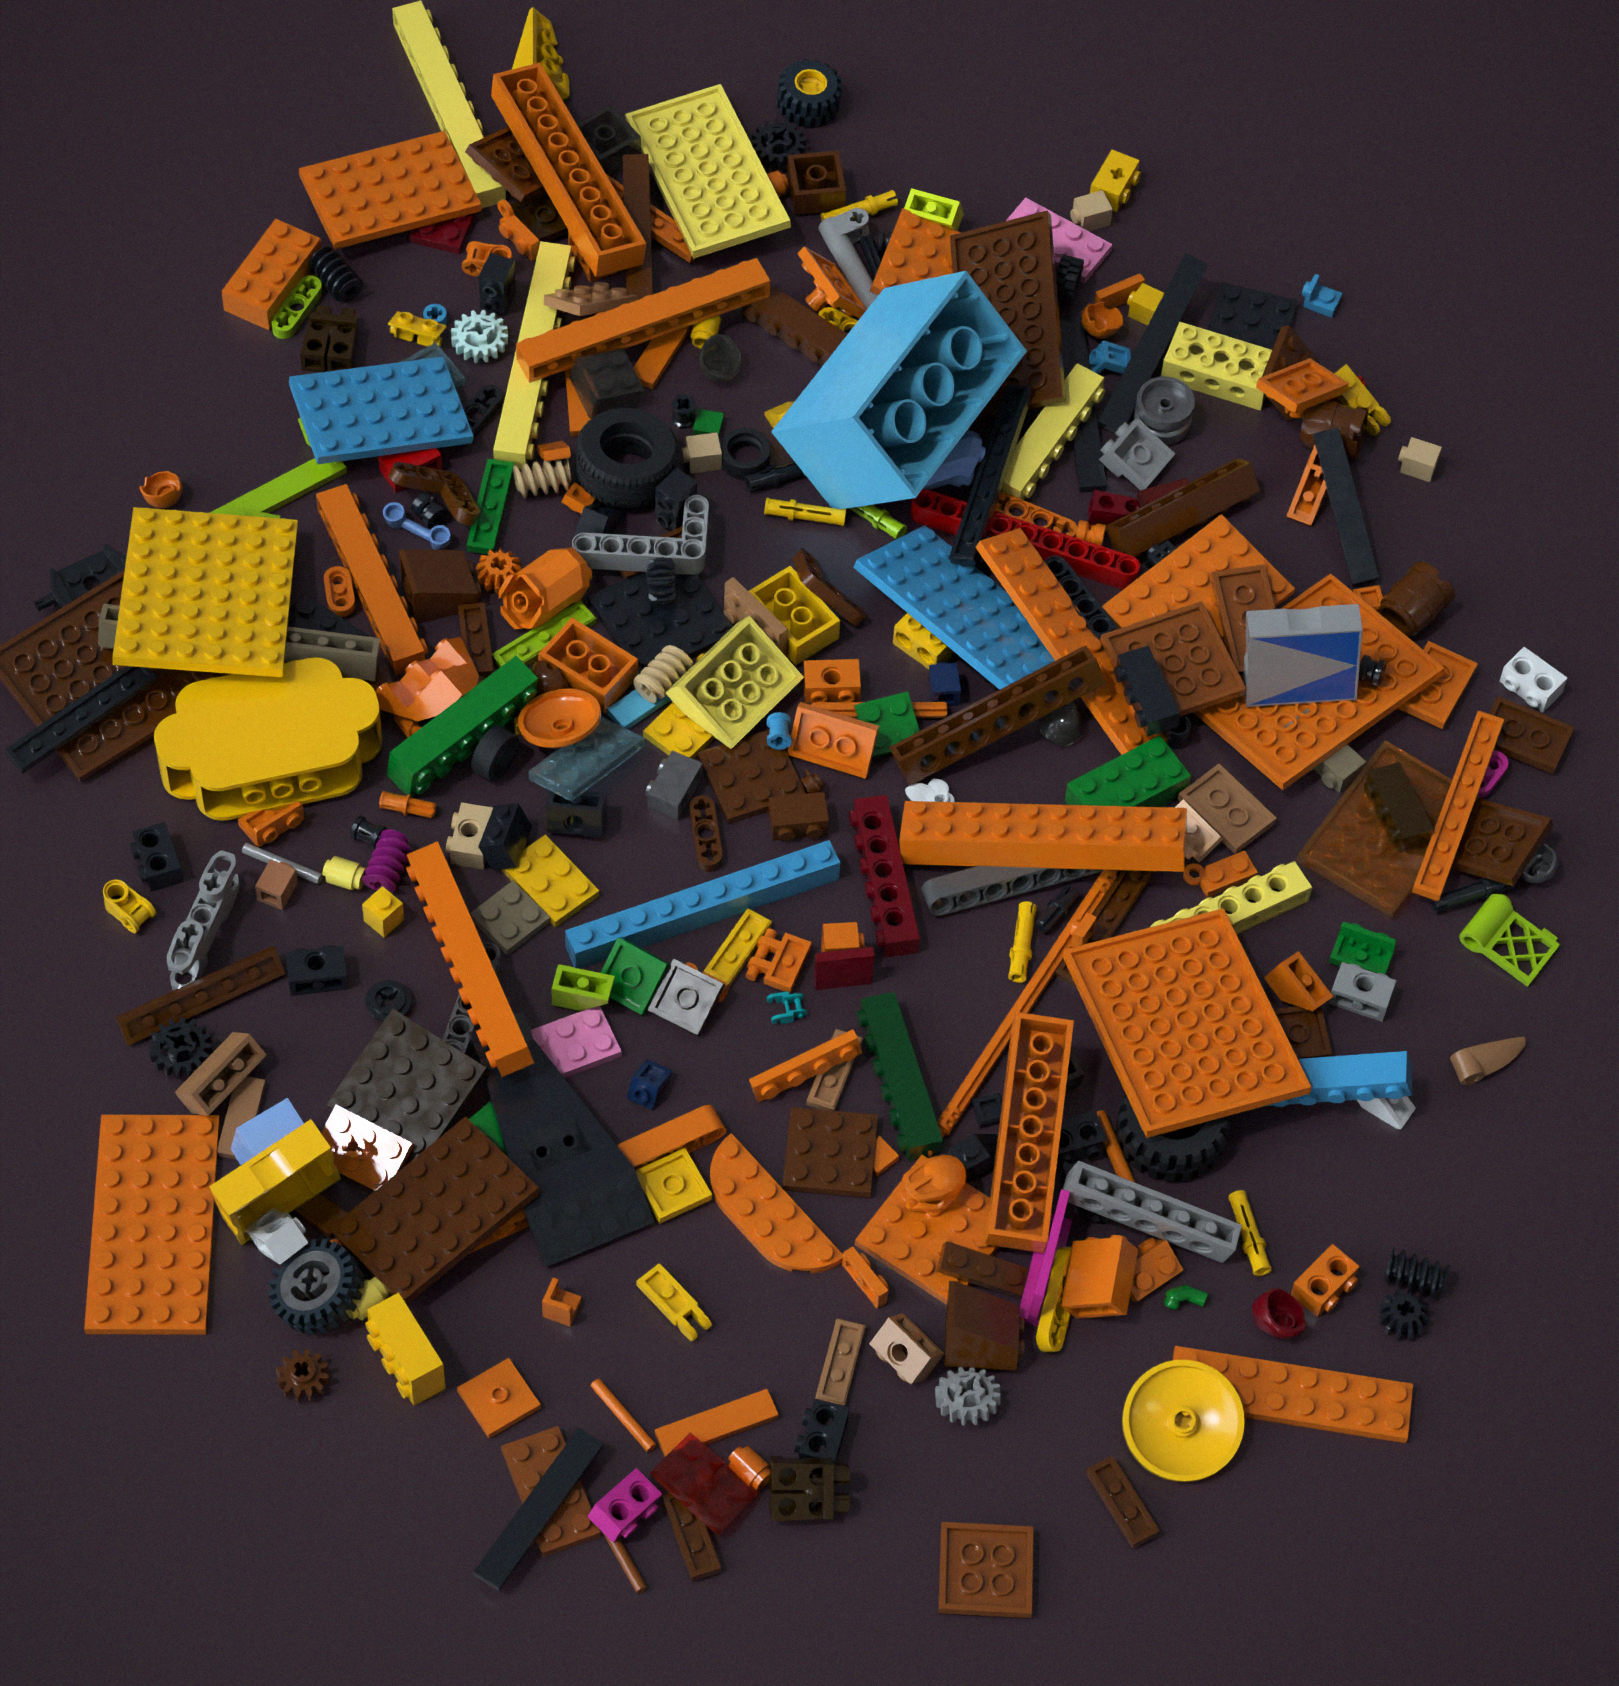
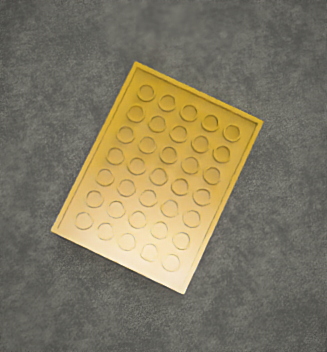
(206, 592)

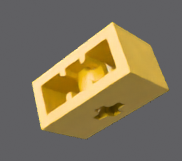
(1116, 178)

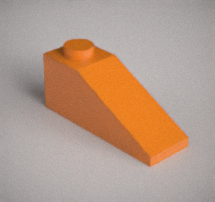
(1309, 493)

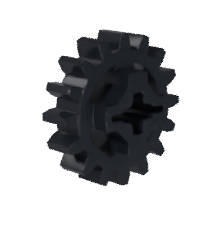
(777, 142)
(180, 1047)

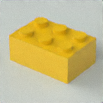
(803, 613)
(405, 1349)

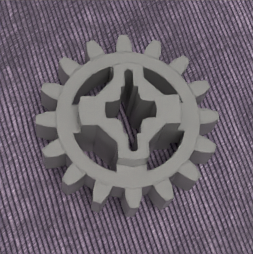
(968, 1395)

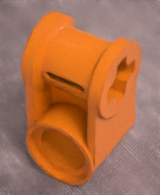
(479, 258)

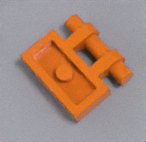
(786, 964)

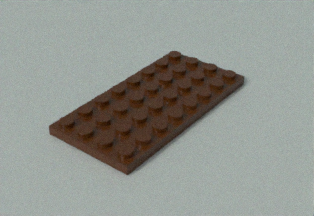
(1018, 276)

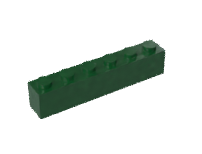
(900, 1076)

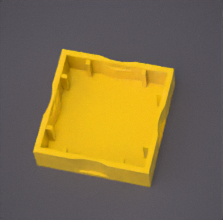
(277, 1177)

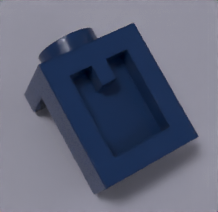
(647, 1083)

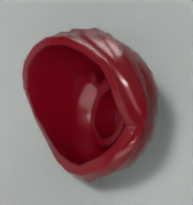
(1279, 1314)

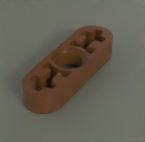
(709, 823)

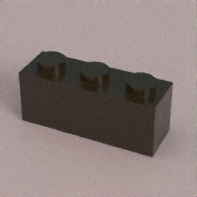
(1398, 807)

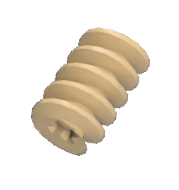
(542, 477)
(662, 673)

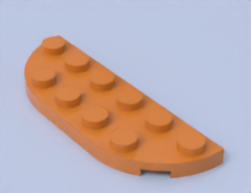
(767, 1212)

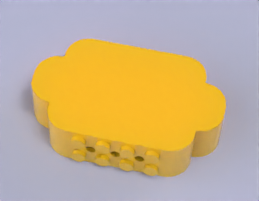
(268, 739)

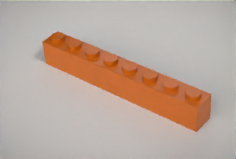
(370, 578)

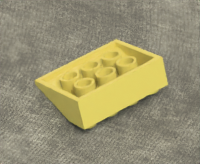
(735, 683)

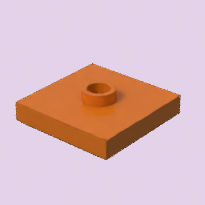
(498, 1398)

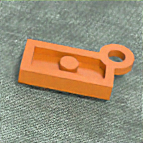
(517, 232)
(1221, 874)

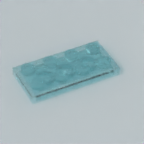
(583, 764)

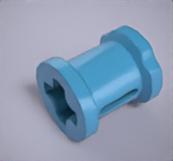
(779, 730)

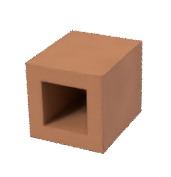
(276, 884)

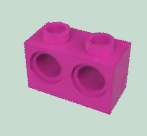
(621, 1502)

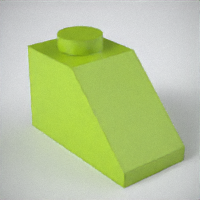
(580, 988)

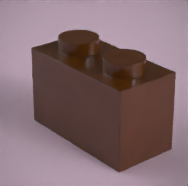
(798, 816)

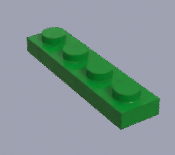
(491, 503)

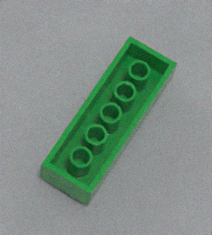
(461, 727)

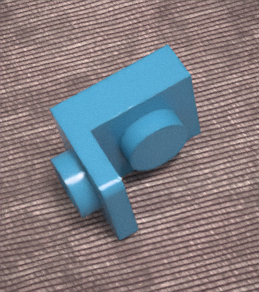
(1320, 298)
(1110, 357)

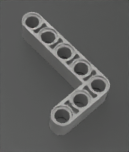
(620, 551)

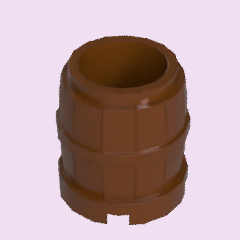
(1334, 415)
(1416, 599)

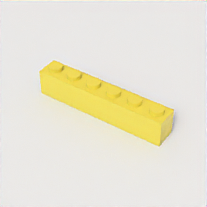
(1050, 432)

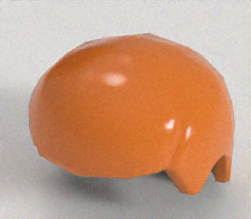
(1100, 321)
(162, 489)

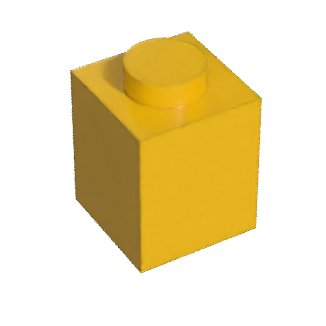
(1144, 303)
(383, 912)

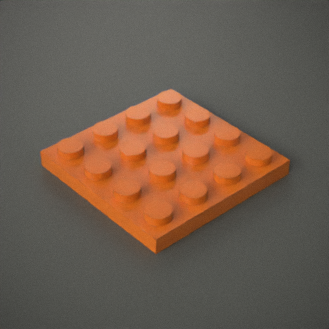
(914, 252)
(913, 1240)

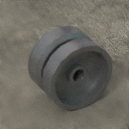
(1165, 408)

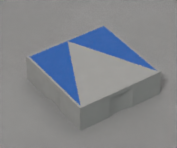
(1302, 655)

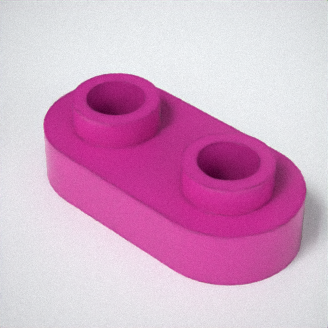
(1492, 776)

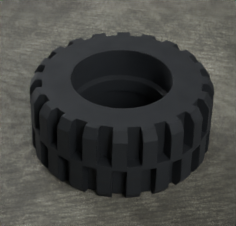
(1169, 1156)

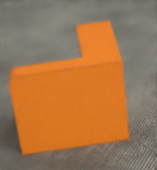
(560, 1304)

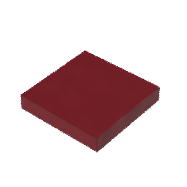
(843, 968)

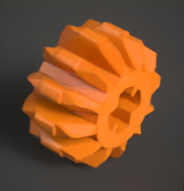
(495, 568)

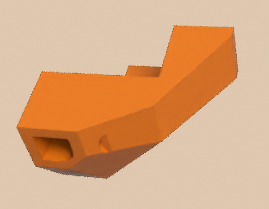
(431, 683)

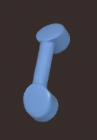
(395, 517)

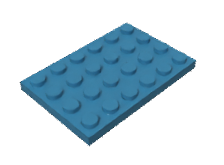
(380, 410)

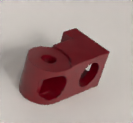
(1110, 507)

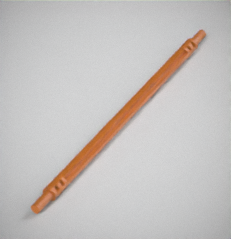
(1024, 1005)

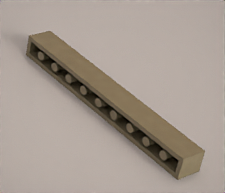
(352, 654)

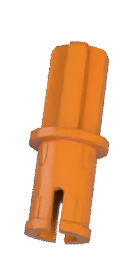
(406, 804)

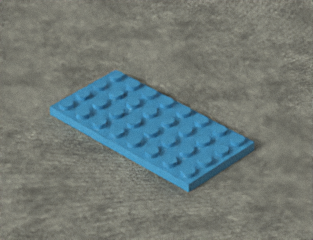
(957, 606)

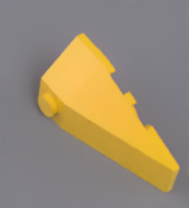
(538, 46)

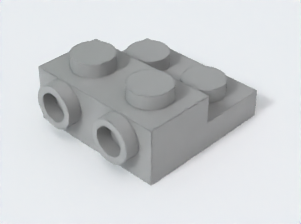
(1136, 454)

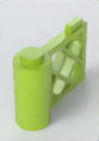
(1492, 922)

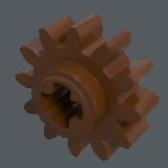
(302, 1385)

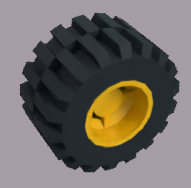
(809, 93)

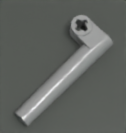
(840, 235)

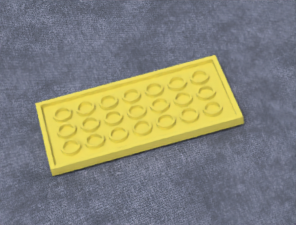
(708, 171)

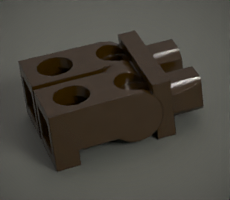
(329, 340)
(806, 1488)

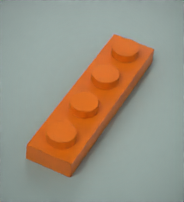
(805, 1066)

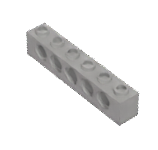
(1151, 1212)

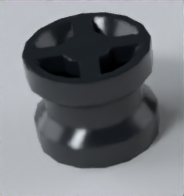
(1372, 670)

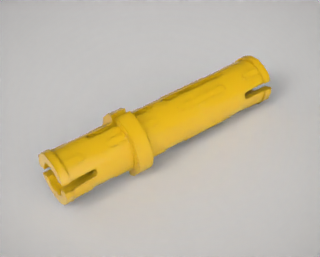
(870, 205)
(804, 511)
(1021, 951)
(1258, 1261)

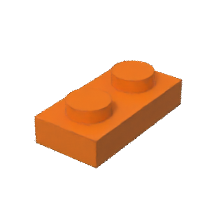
(860, 1270)

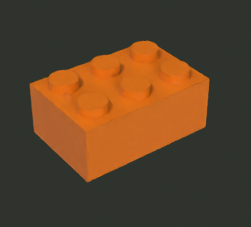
(590, 662)

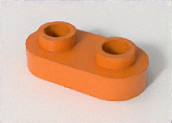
(339, 593)

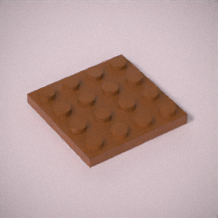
(1187, 654)

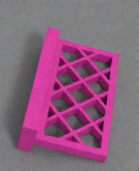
(1042, 1264)

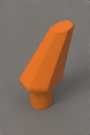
(407, 725)

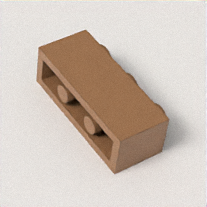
(220, 1073)

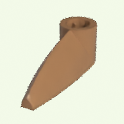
(1480, 1060)

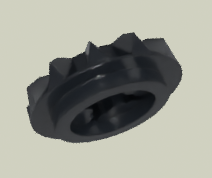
(387, 990)

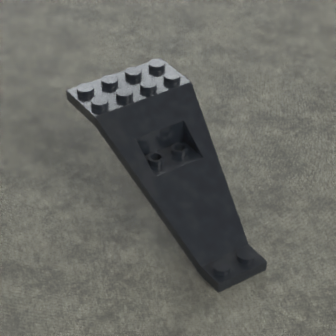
(584, 1187)

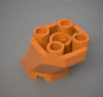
(544, 588)

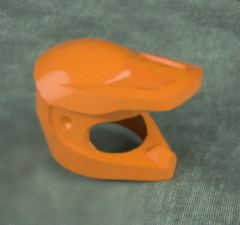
(934, 1179)

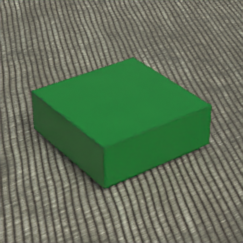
(708, 422)

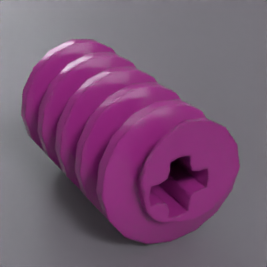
(387, 861)

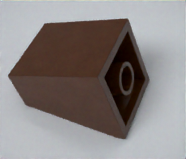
(437, 582)
(981, 1330)

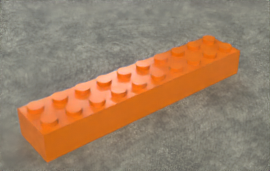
(568, 169)
(1044, 836)

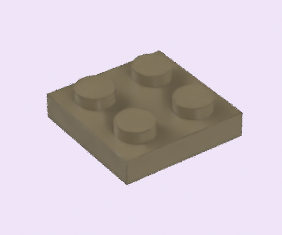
(510, 918)

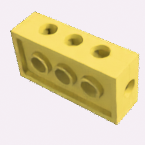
(1217, 365)

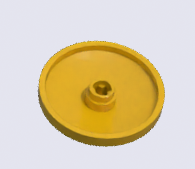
(1183, 1421)

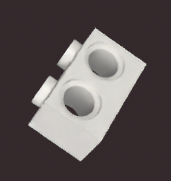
(1534, 675)
(277, 1235)

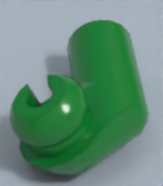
(1184, 1293)

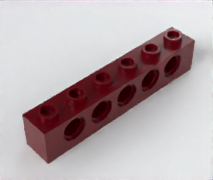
(876, 813)

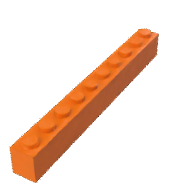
(643, 319)
(470, 960)

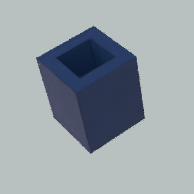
(944, 683)

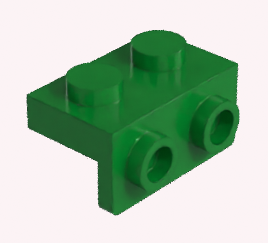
(1363, 948)

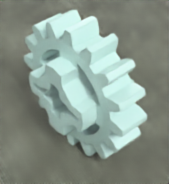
(479, 336)

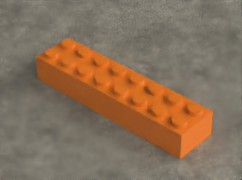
(1029, 1132)

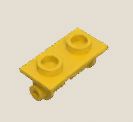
(405, 325)

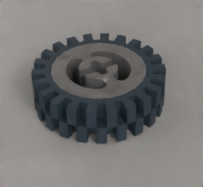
(327, 1294)

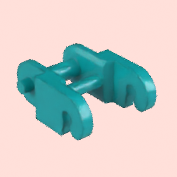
(787, 998)

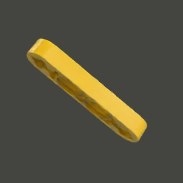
(1053, 1328)

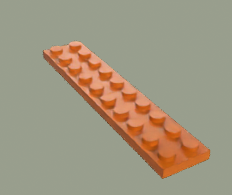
(1061, 629)

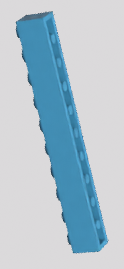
(704, 903)

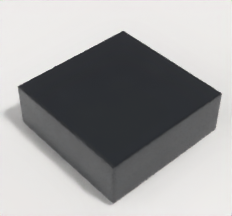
(987, 1110)

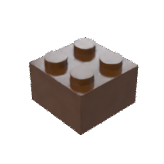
(816, 182)

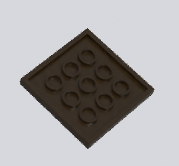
(409, 1082)

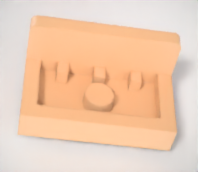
(1200, 835)

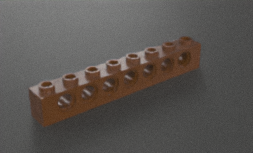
(997, 715)

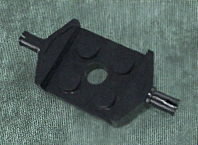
(69, 582)

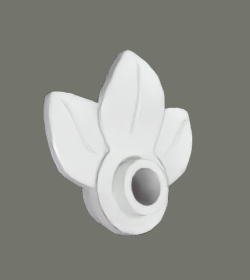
(935, 791)

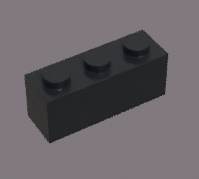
(1146, 691)

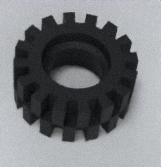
(1068, 278)

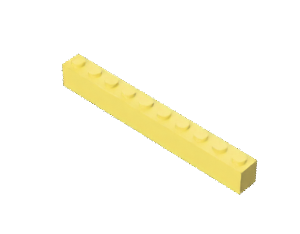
(444, 93)
(522, 398)

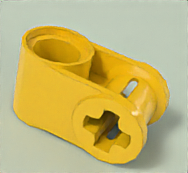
(130, 909)

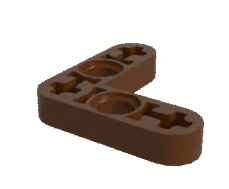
(438, 481)
(813, 578)

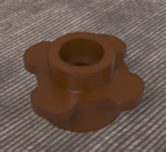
(812, 782)

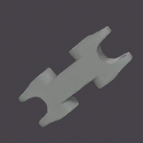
(211, 904)

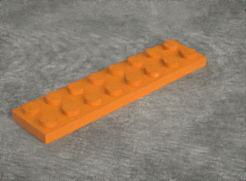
(1313, 1395)

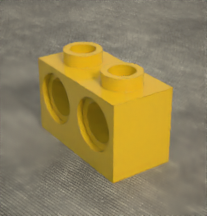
(920, 642)

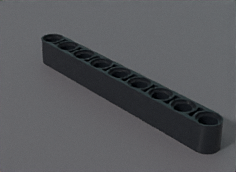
(1099, 620)

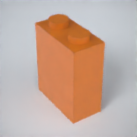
(1099, 1277)

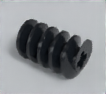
(335, 274)
(1416, 1273)

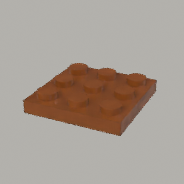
(986, 1570)

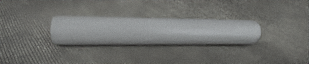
(265, 856)

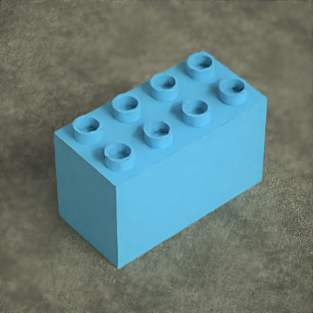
(899, 391)

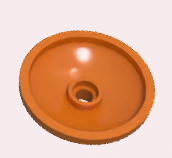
(559, 718)

